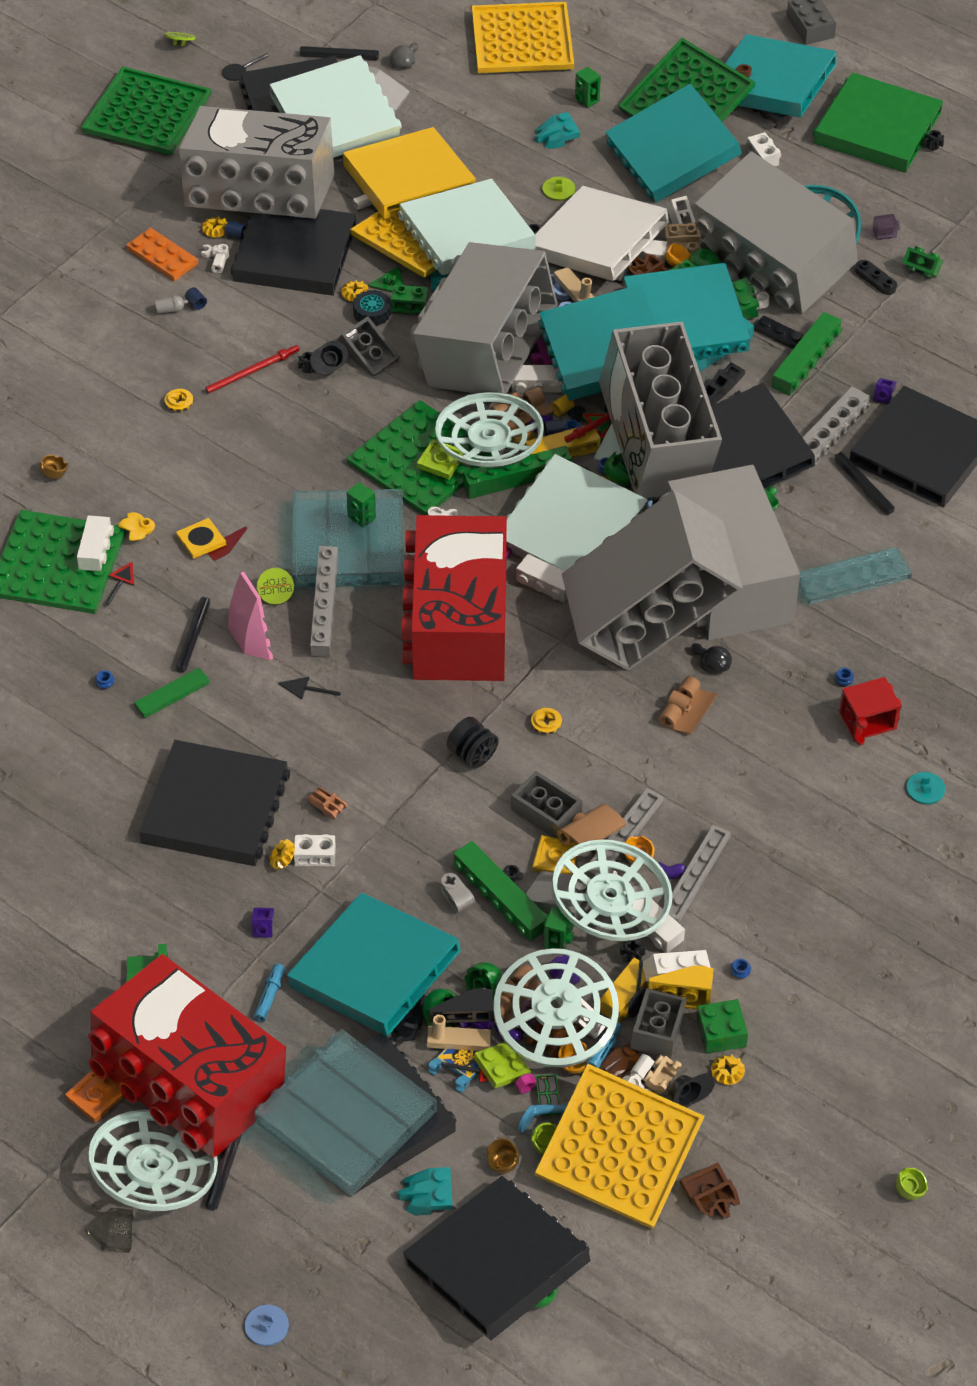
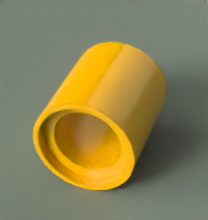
(561, 405)

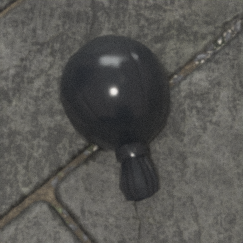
(714, 659)

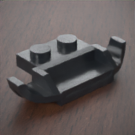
(410, 1023)

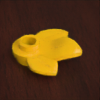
(137, 525)

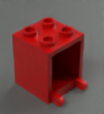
(870, 709)

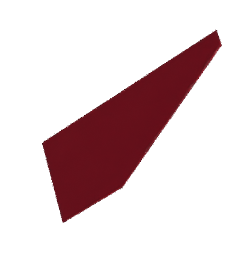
(231, 541)

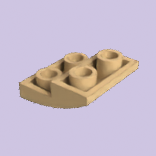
(683, 234)

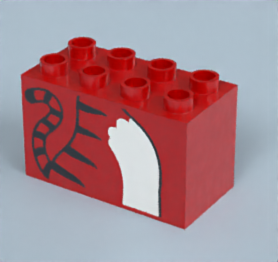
(455, 598)
(185, 1055)

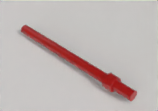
(281, 355)
(581, 431)

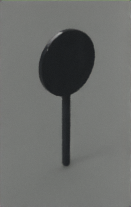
(233, 71)
(637, 999)

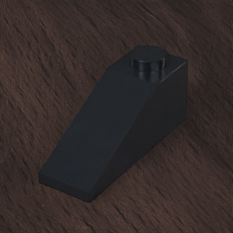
(470, 1006)

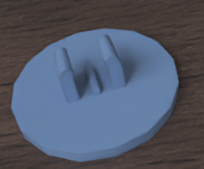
(266, 1325)

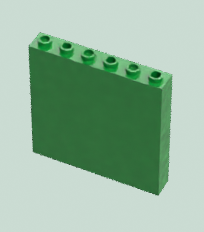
(877, 122)

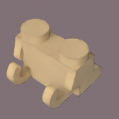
(662, 1074)

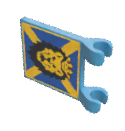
(458, 1057)

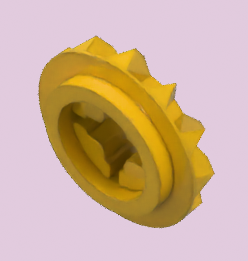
(218, 231)
(347, 290)
(176, 394)
(553, 717)
(286, 850)
(722, 1075)

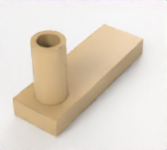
(572, 285)
(456, 1038)

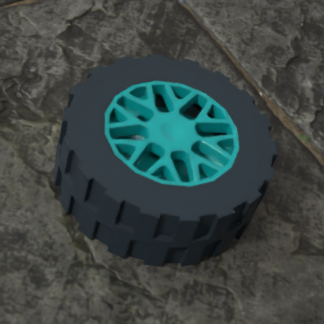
(372, 304)

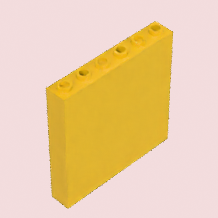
(406, 169)

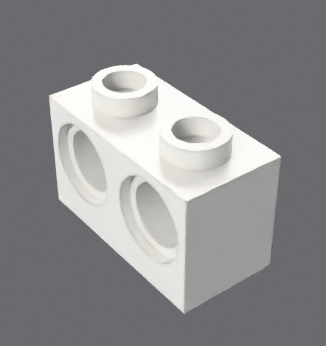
(764, 147)
(311, 852)

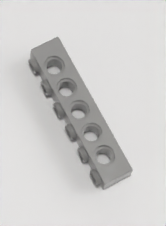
(836, 422)
(324, 601)

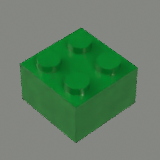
(722, 1026)

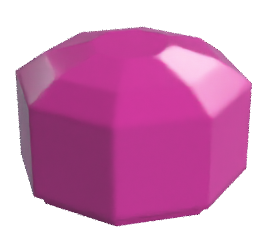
(525, 1083)

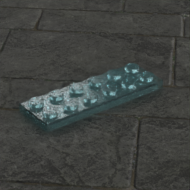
(853, 575)

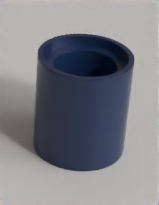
(235, 229)
(195, 298)
(553, 426)

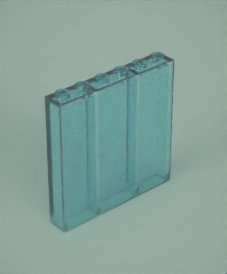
(365, 554)
(345, 1112)

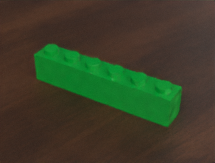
(806, 353)
(499, 478)
(500, 890)

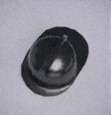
(329, 357)
(691, 1090)

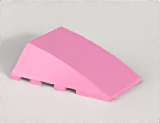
(246, 619)

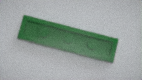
(171, 692)

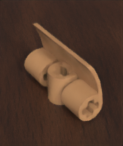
(534, 397)
(686, 706)
(594, 825)
(506, 999)

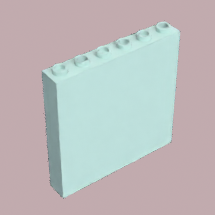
(345, 94)
(463, 215)
(569, 513)

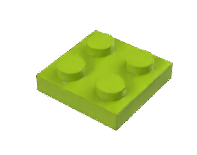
(437, 461)
(501, 1065)

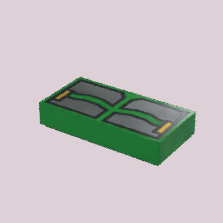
(547, 1091)

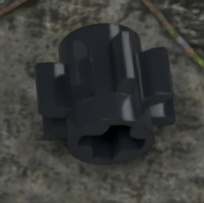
(934, 140)
(304, 362)
(632, 949)

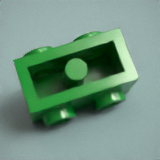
(587, 87)
(917, 259)
(745, 298)
(408, 299)
(361, 504)
(557, 930)

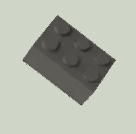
(811, 20)
(545, 803)
(658, 1023)

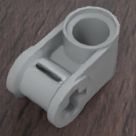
(456, 892)

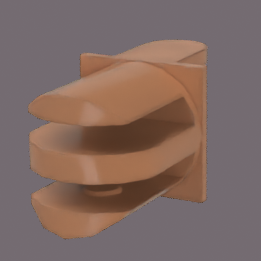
(326, 802)

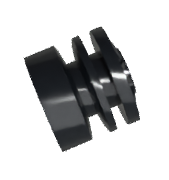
(472, 742)

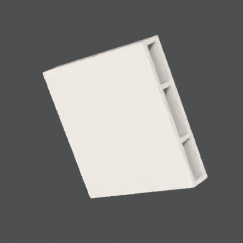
(599, 232)

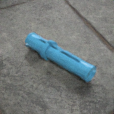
(272, 984)
(597, 1059)

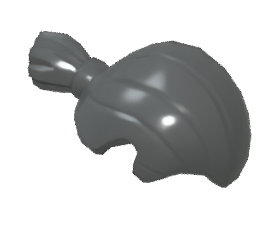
(403, 55)

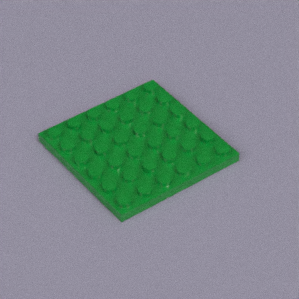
(684, 65)
(146, 110)
(393, 456)
(43, 564)

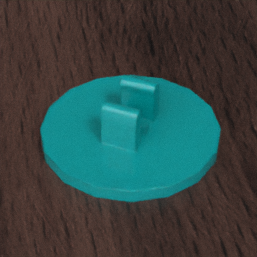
(925, 788)

